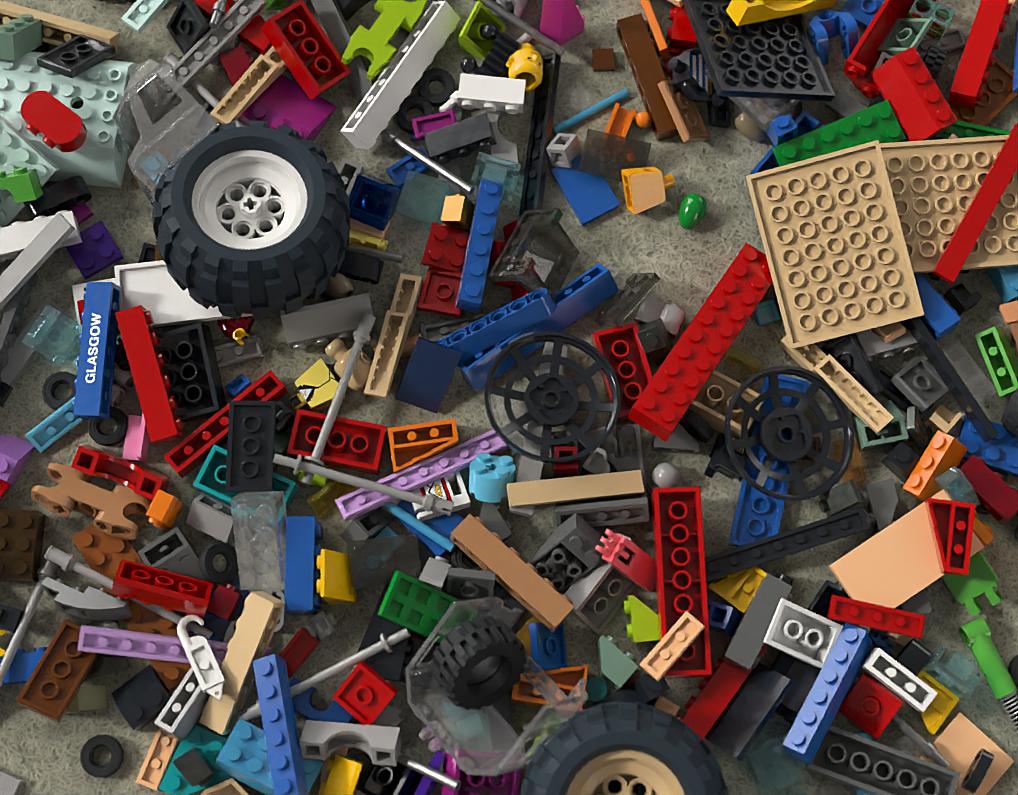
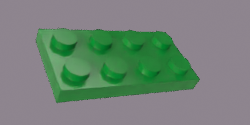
(414, 604)

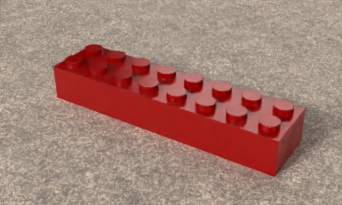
(681, 573)

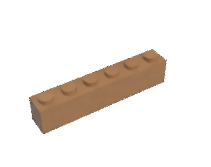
(511, 572)

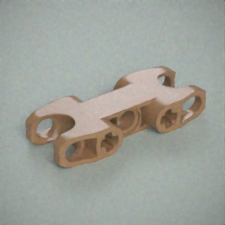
(79, 495)

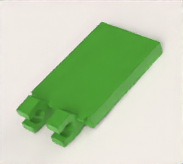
(979, 580)

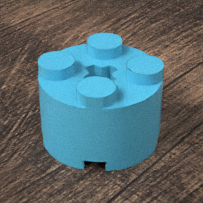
(490, 476)

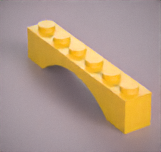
(753, 11)

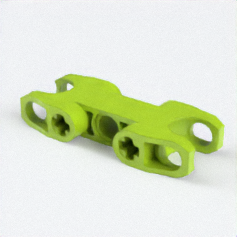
(376, 41)

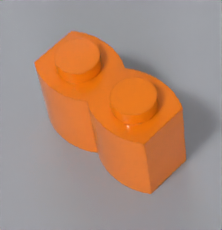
(164, 510)

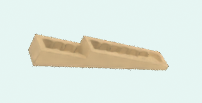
(249, 87)
(394, 335)
(843, 384)

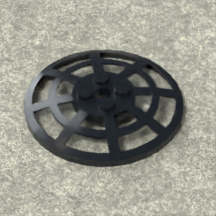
(558, 386)
(800, 433)

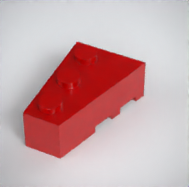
(952, 534)

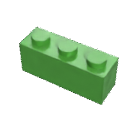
(999, 359)

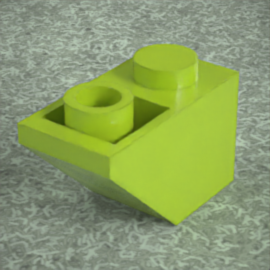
(642, 621)

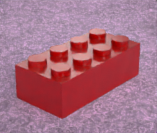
(305, 49)
(628, 359)
(349, 446)

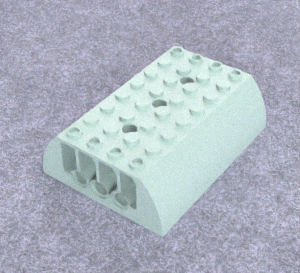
(104, 152)

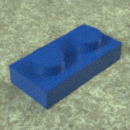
(400, 169)

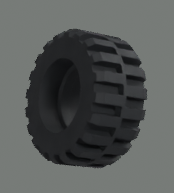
(478, 662)

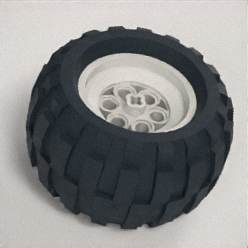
(262, 183)

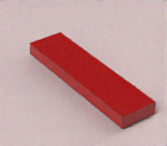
(876, 617)

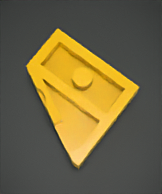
(739, 588)
(940, 706)

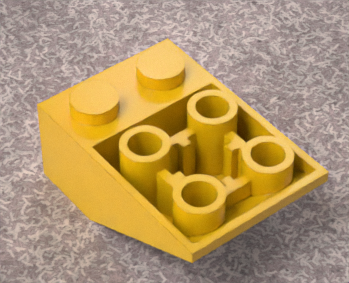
(335, 578)

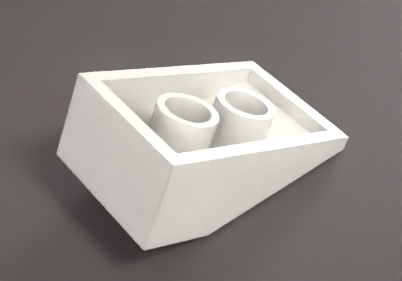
(802, 633)

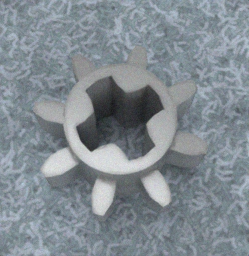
(321, 624)

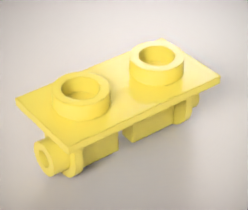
(368, 241)

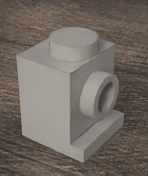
(563, 149)

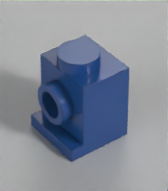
(780, 127)

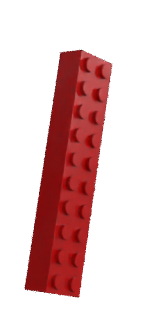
(703, 344)

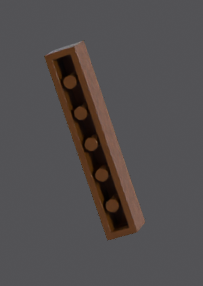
(647, 72)

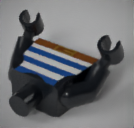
(691, 79)

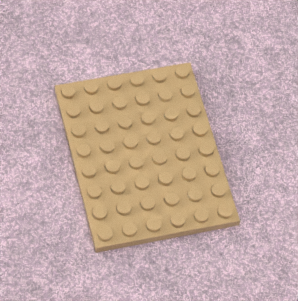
(934, 189)
(834, 245)

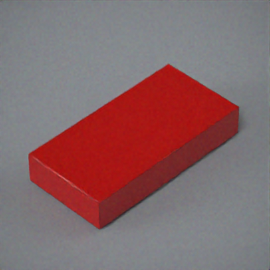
(298, 650)

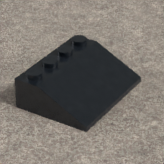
(192, 371)

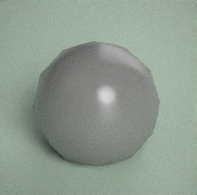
(665, 475)

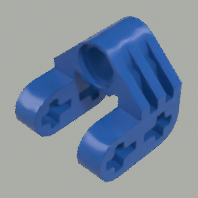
(829, 25)

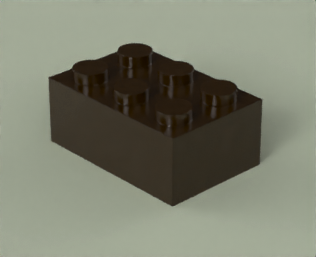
(20, 545)

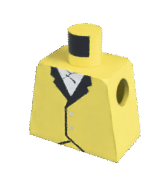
(315, 388)

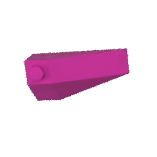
(561, 20)

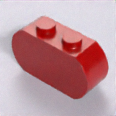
(53, 122)

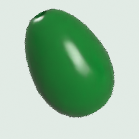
(692, 210)

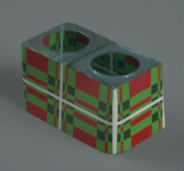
(938, 29)

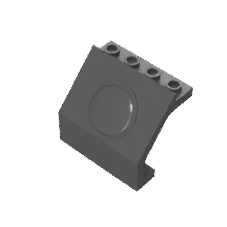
(625, 454)

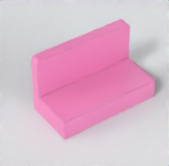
(136, 440)

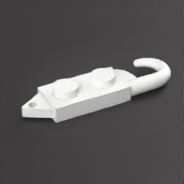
(201, 658)

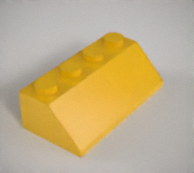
(342, 777)

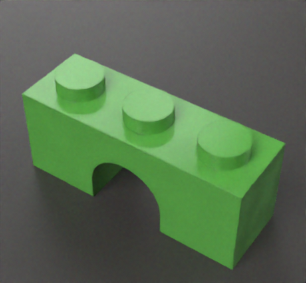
(22, 184)

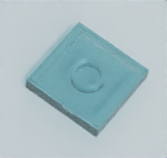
(422, 197)

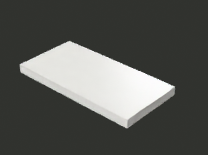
(157, 291)

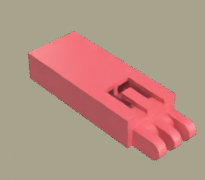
(641, 565)

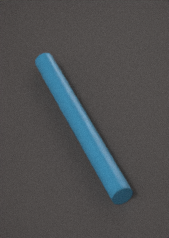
(590, 111)
(420, 526)

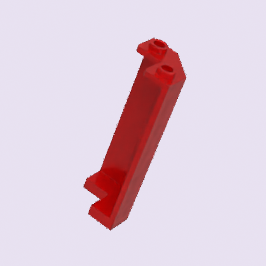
(865, 54)

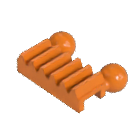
(622, 118)

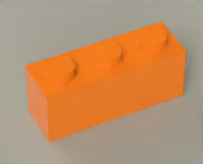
(938, 457)

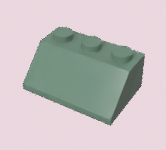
(20, 37)

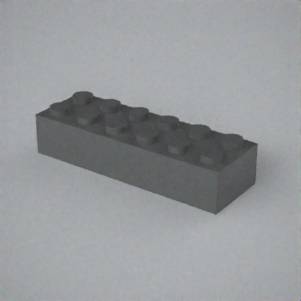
(878, 768)

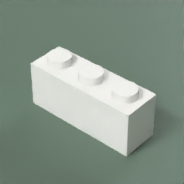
(491, 93)
(899, 679)

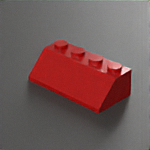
(913, 96)
(161, 588)

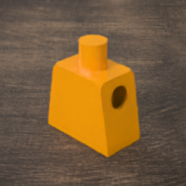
(645, 187)

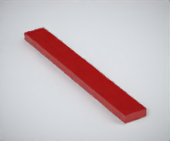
(979, 210)

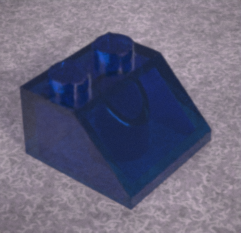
(373, 200)

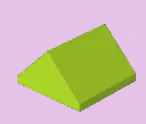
(471, 36)

